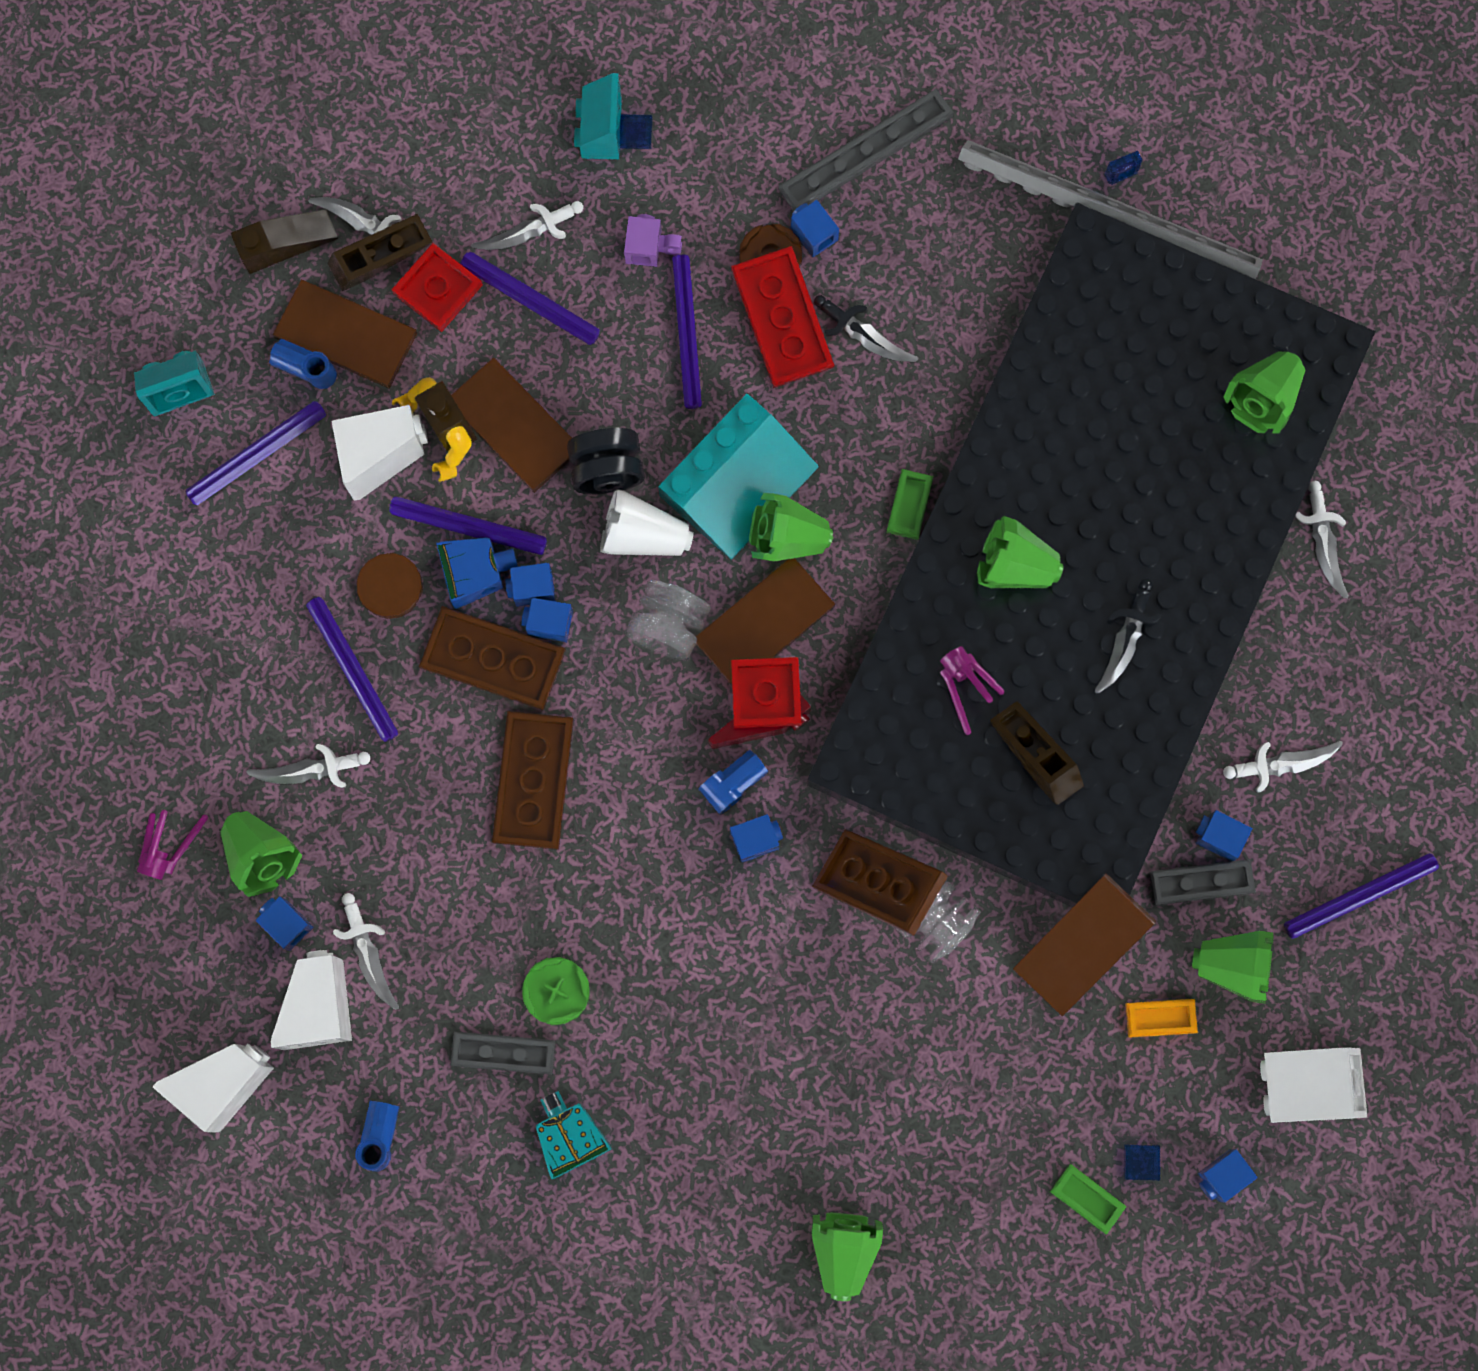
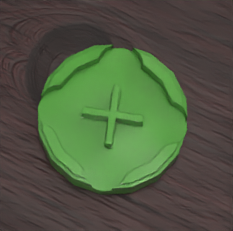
(556, 991)

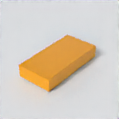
(1161, 1018)

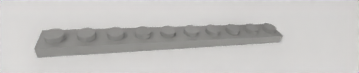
(1068, 193)

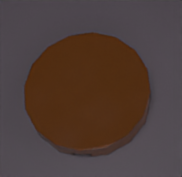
(770, 236)
(389, 585)

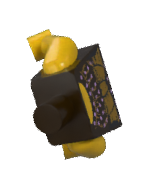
(444, 419)

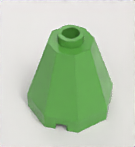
(1266, 392)
(787, 530)
(1017, 558)
(257, 853)
(1237, 963)
(845, 1252)

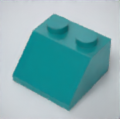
(600, 119)
(173, 383)

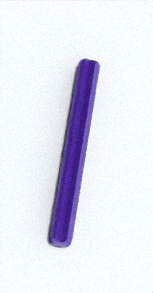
(530, 298)
(687, 331)
(255, 453)
(467, 525)
(352, 669)
(1361, 896)

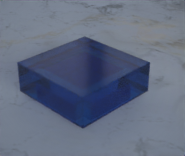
(636, 131)
(1123, 168)
(1142, 1162)

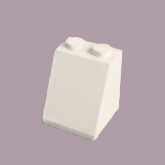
(377, 447)
(314, 1004)
(217, 1085)
(1314, 1085)

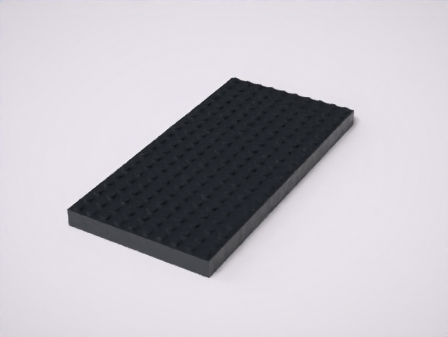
(1133, 469)

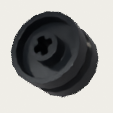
(605, 461)

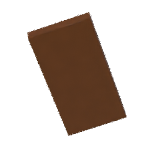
(346, 333)
(513, 424)
(765, 618)
(492, 658)
(533, 780)
(880, 882)
(1084, 944)

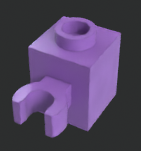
(645, 241)

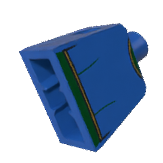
(473, 568)

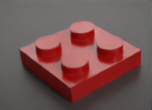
(437, 287)
(766, 692)

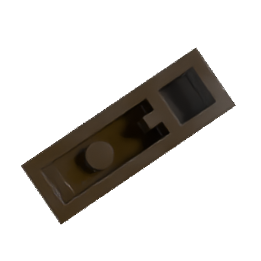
(282, 238)
(378, 252)
(1038, 753)

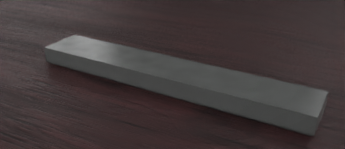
(866, 150)

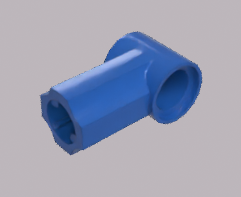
(302, 363)
(728, 786)
(379, 1132)

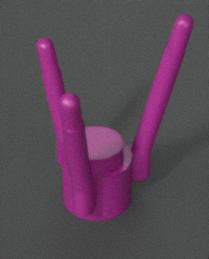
(960, 666)
(153, 861)

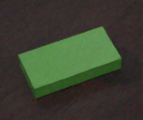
(909, 504)
(1088, 1199)

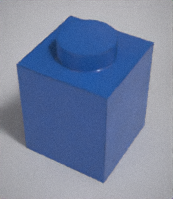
(814, 227)
(530, 583)
(548, 619)
(1222, 835)
(756, 837)
(283, 922)
(1226, 1176)

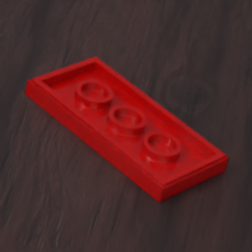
(782, 317)

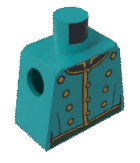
(568, 1136)

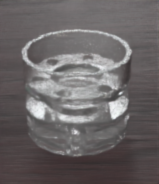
(670, 615)
(944, 924)

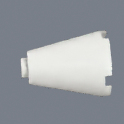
(642, 529)

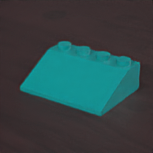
(730, 472)

